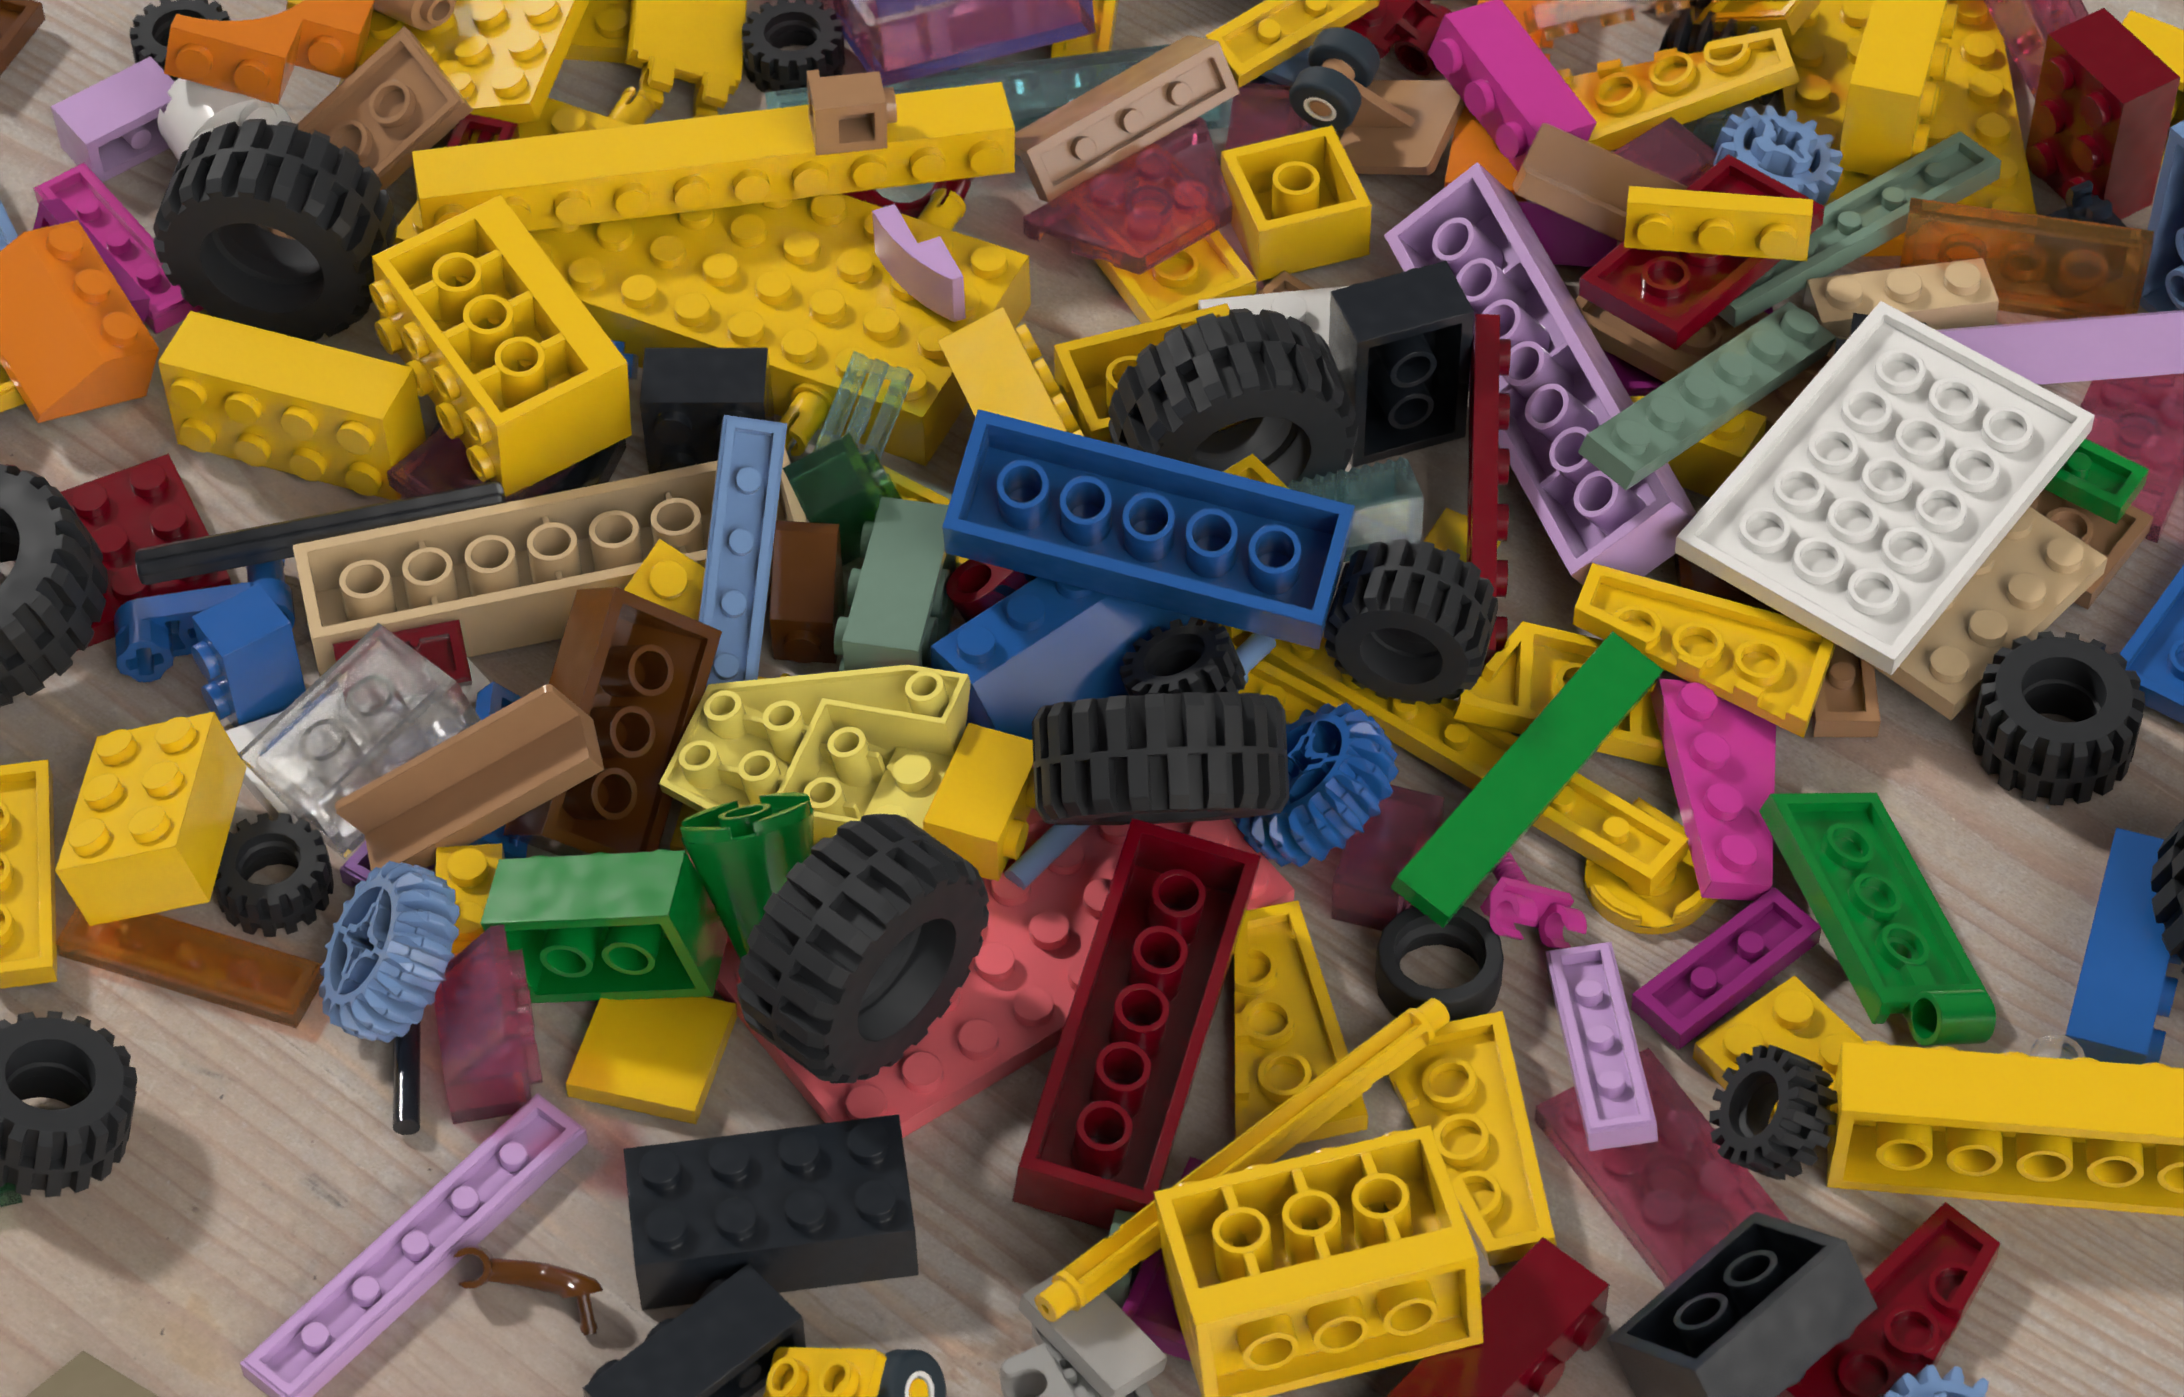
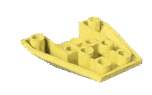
(842, 737)

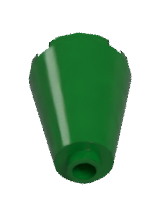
(747, 855)

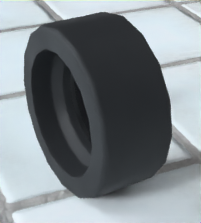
(1465, 932)

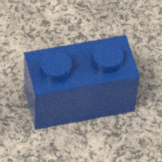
(247, 657)

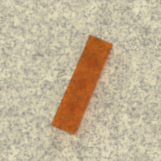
(197, 964)

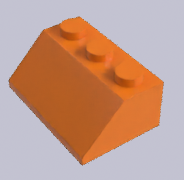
(69, 326)

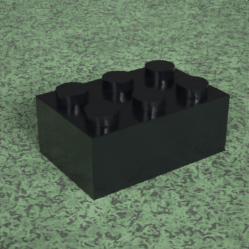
(1404, 359)
(1746, 1315)

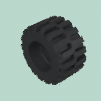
(1411, 621)
(2050, 755)
(76, 1067)

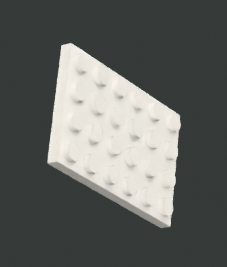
(1884, 486)

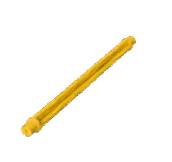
(1260, 1144)

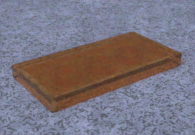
(2035, 260)

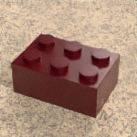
(2101, 113)

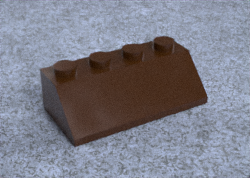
(640, 682)

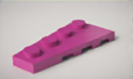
(1721, 778)

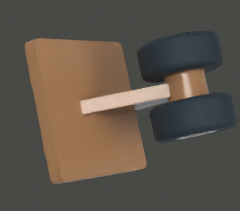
(1388, 123)

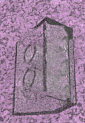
(353, 727)

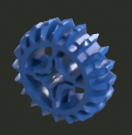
(1336, 780)

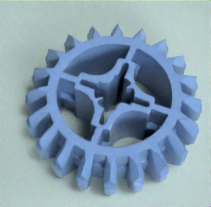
(389, 951)

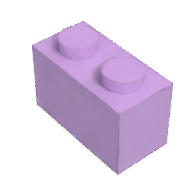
(115, 120)

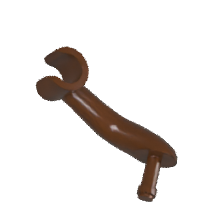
(540, 1277)

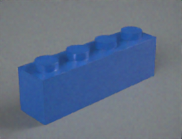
(2124, 962)

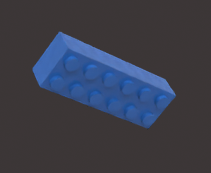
(1148, 529)

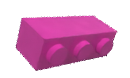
(1505, 78)

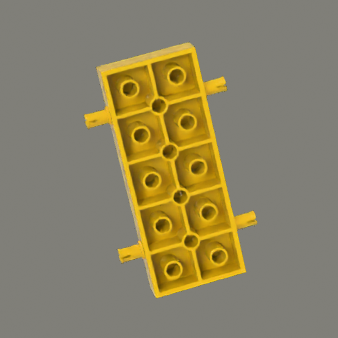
(781, 280)

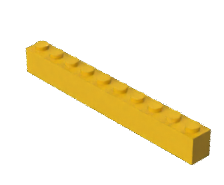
(714, 162)

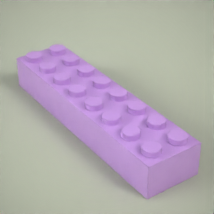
(1555, 381)

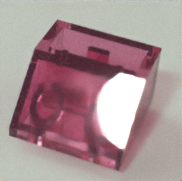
(487, 1030)

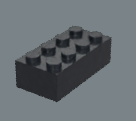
(789, 1201)

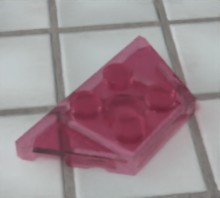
(1143, 204)
(2146, 425)

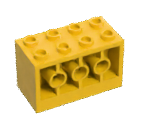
(501, 346)
(1320, 1266)

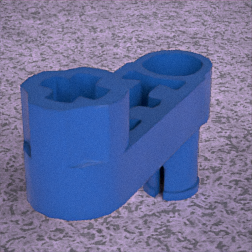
(161, 626)

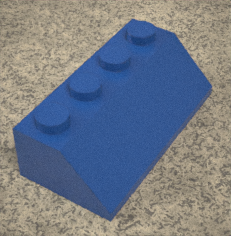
(1045, 649)

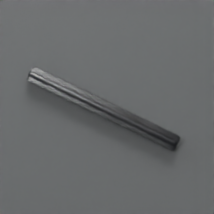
(275, 540)

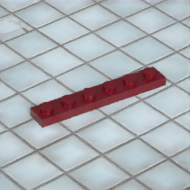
(1487, 463)

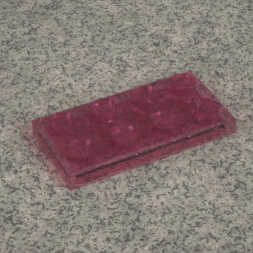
(1663, 1195)

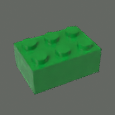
(609, 925)

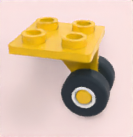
(854, 1373)

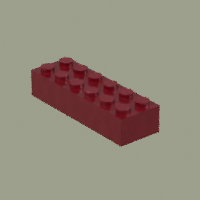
(1136, 1026)

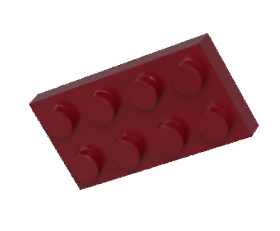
(1680, 292)

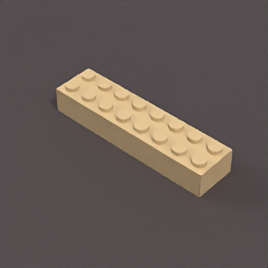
(506, 565)

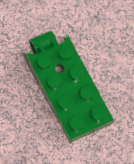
(1880, 915)

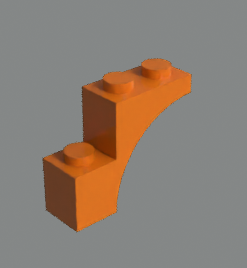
(261, 53)

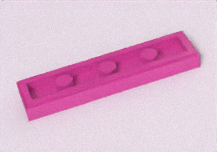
(122, 239)

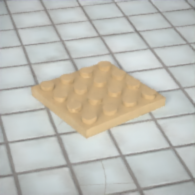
(2011, 595)

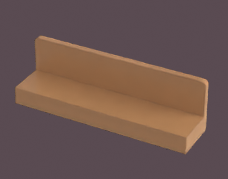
(1124, 115)
(1583, 180)
(476, 780)

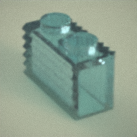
(1384, 500)

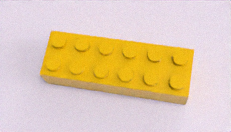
(2008, 1128)

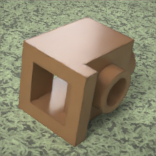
(849, 112)

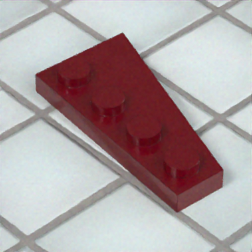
(1920, 1304)

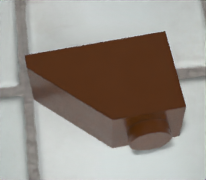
(806, 591)

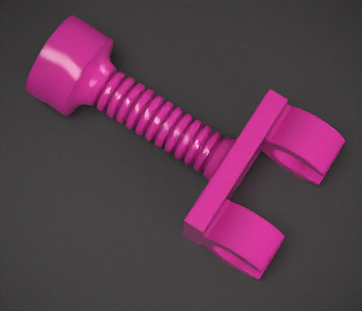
(1532, 905)

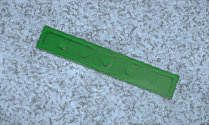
(1526, 780)

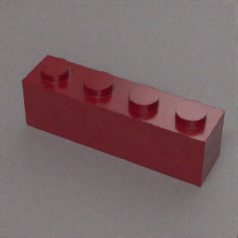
(1529, 1332)

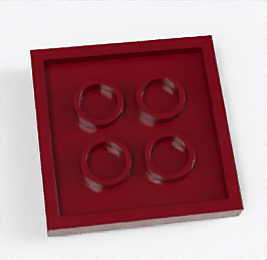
(133, 512)

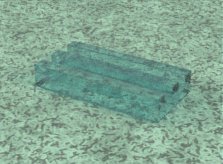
(846, 396)

